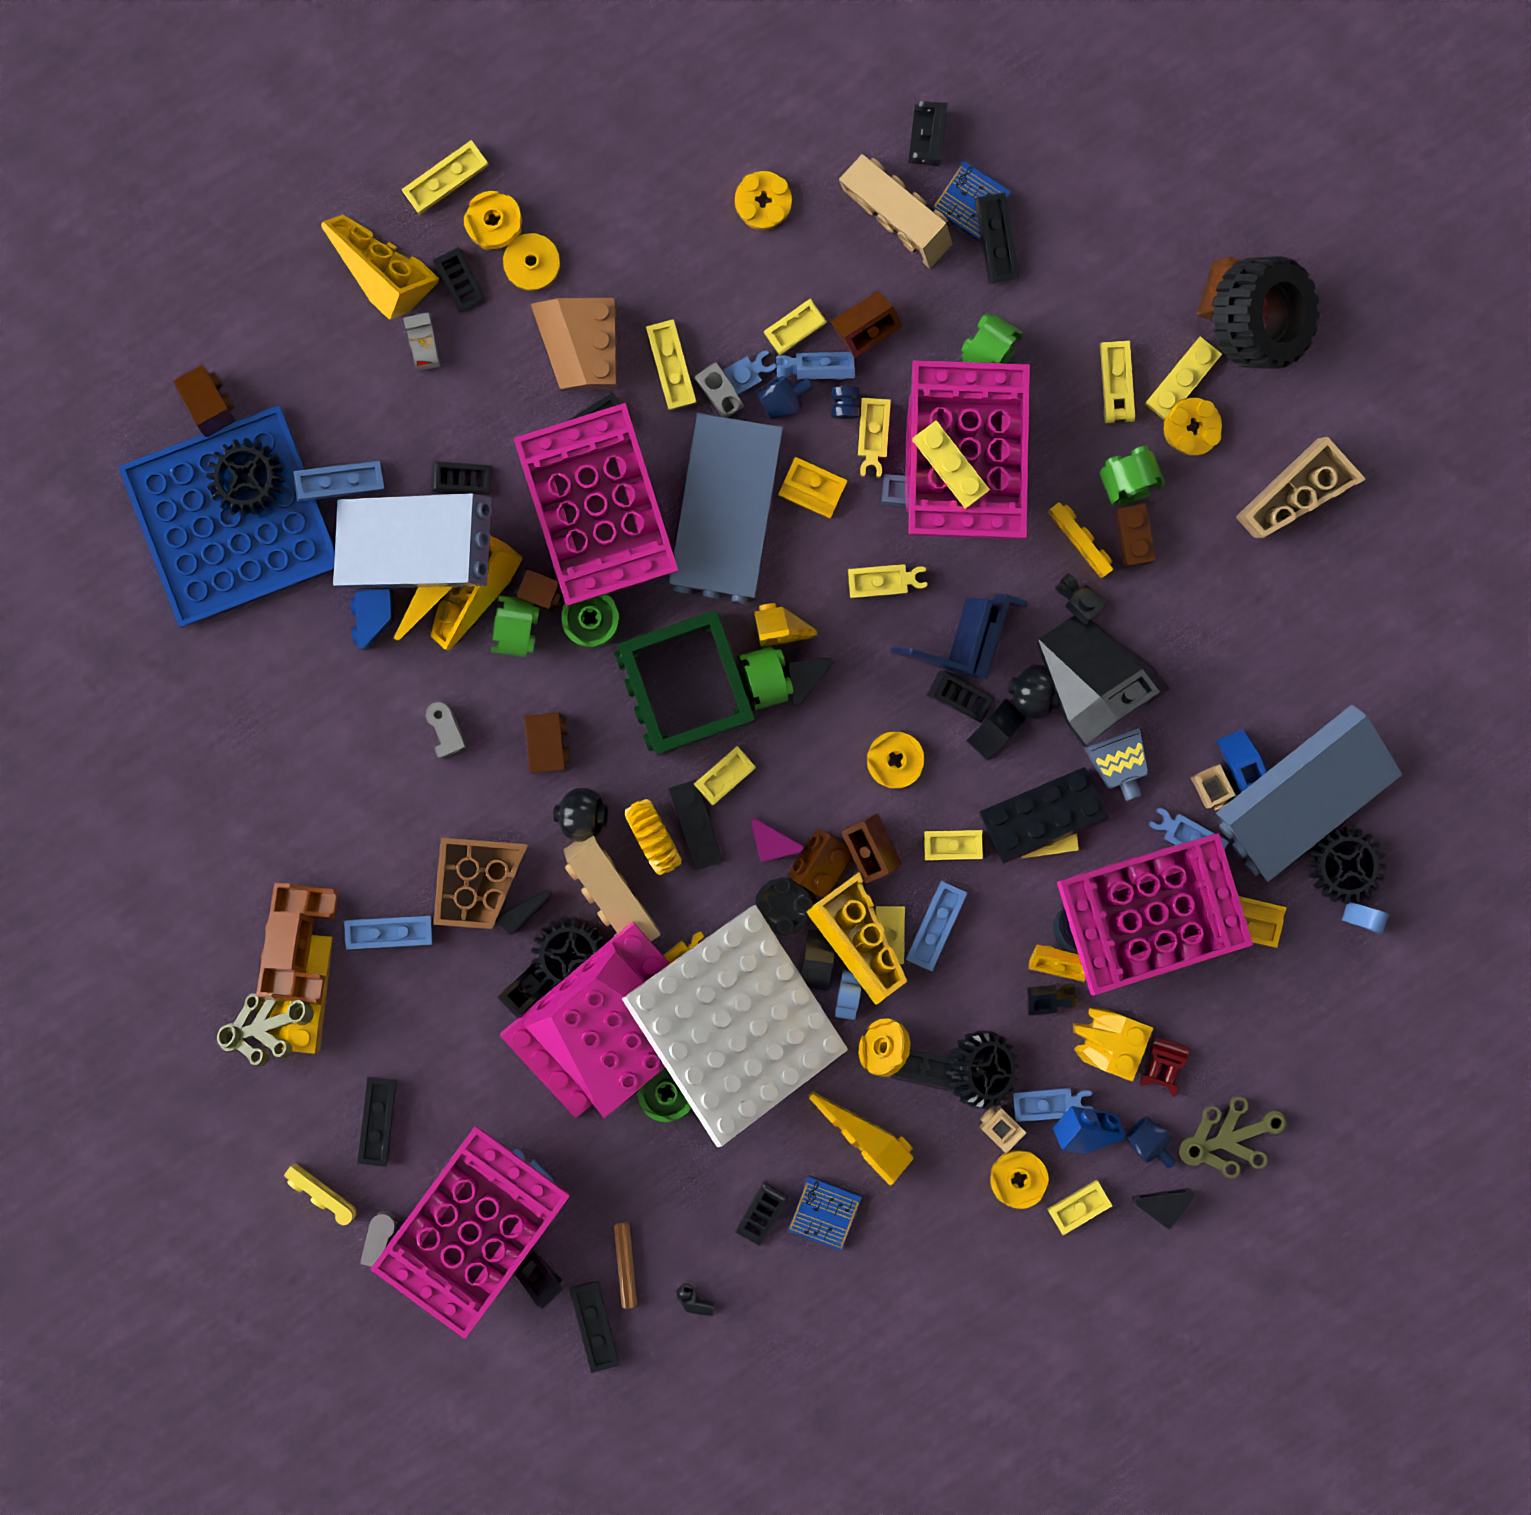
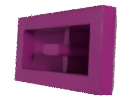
(772, 843)

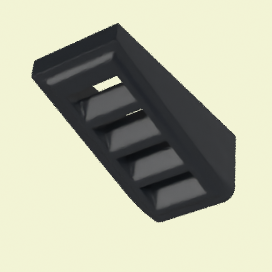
(445, 258)
(449, 467)
(938, 686)
(517, 916)
(771, 1192)

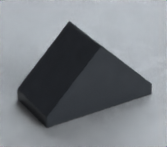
(805, 676)
(996, 729)
(817, 961)
(523, 991)
(1165, 1205)

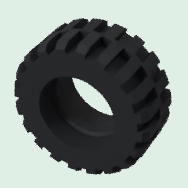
(1240, 310)

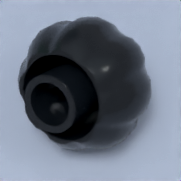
(1034, 692)
(581, 814)

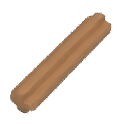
(625, 1265)

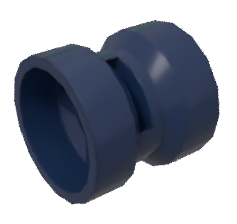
(845, 402)

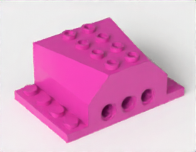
(988, 421)
(596, 504)
(1154, 913)
(584, 1035)
(470, 1232)

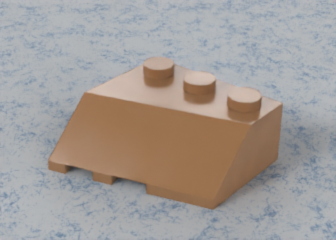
(580, 341)
(474, 881)

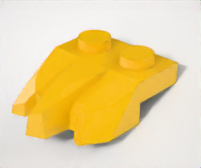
(1112, 1042)

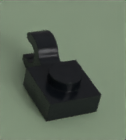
(1082, 602)
(1047, 999)

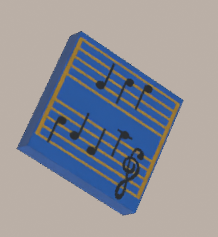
(959, 196)
(824, 1213)

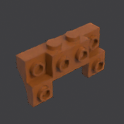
(289, 940)

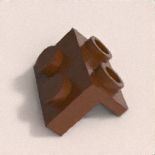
(820, 863)

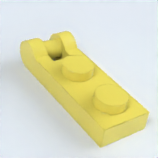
(1117, 380)
(321, 1194)

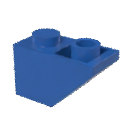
(373, 615)
(1241, 759)
(1087, 1130)

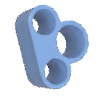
(1365, 917)
(848, 996)

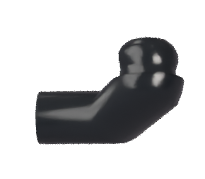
(692, 1303)

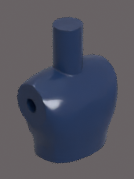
(782, 398)
(1150, 1141)

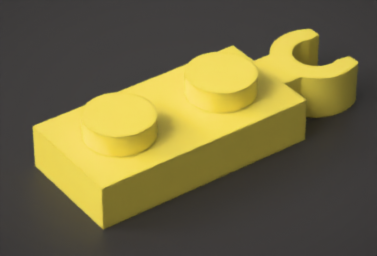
(873, 433)
(882, 580)

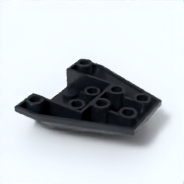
(1096, 677)

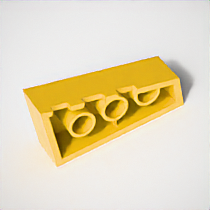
(859, 938)

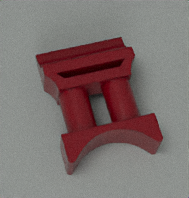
(1165, 1053)

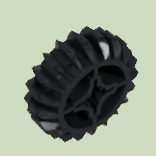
(265, 493)
(1355, 856)
(545, 952)
(995, 1057)

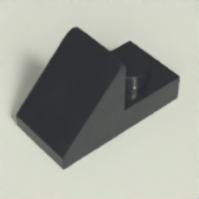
(538, 1279)

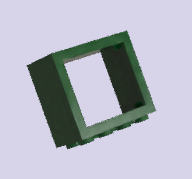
(626, 660)

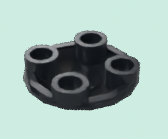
(784, 905)

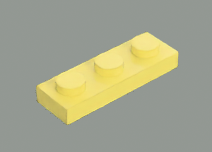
(445, 177)
(671, 365)
(1183, 377)
(950, 464)

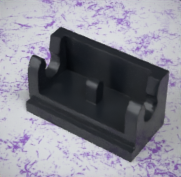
(927, 133)
(925, 1070)

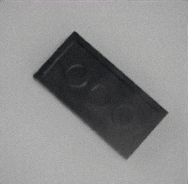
(1044, 815)

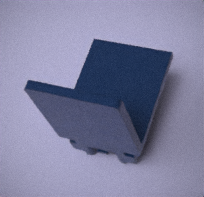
(974, 639)

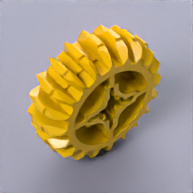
(653, 836)

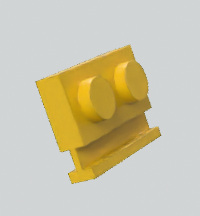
(812, 488)
(1263, 921)

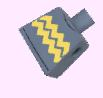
(1120, 762)

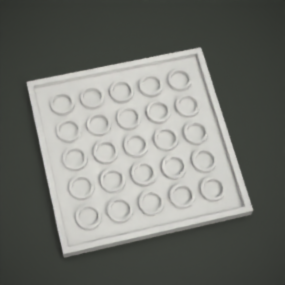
(735, 1025)

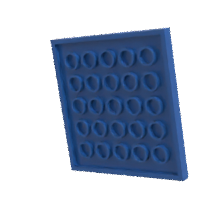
(220, 558)

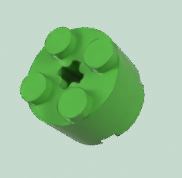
(992, 342)
(1132, 476)
(513, 627)
(592, 635)
(764, 677)
(662, 1108)

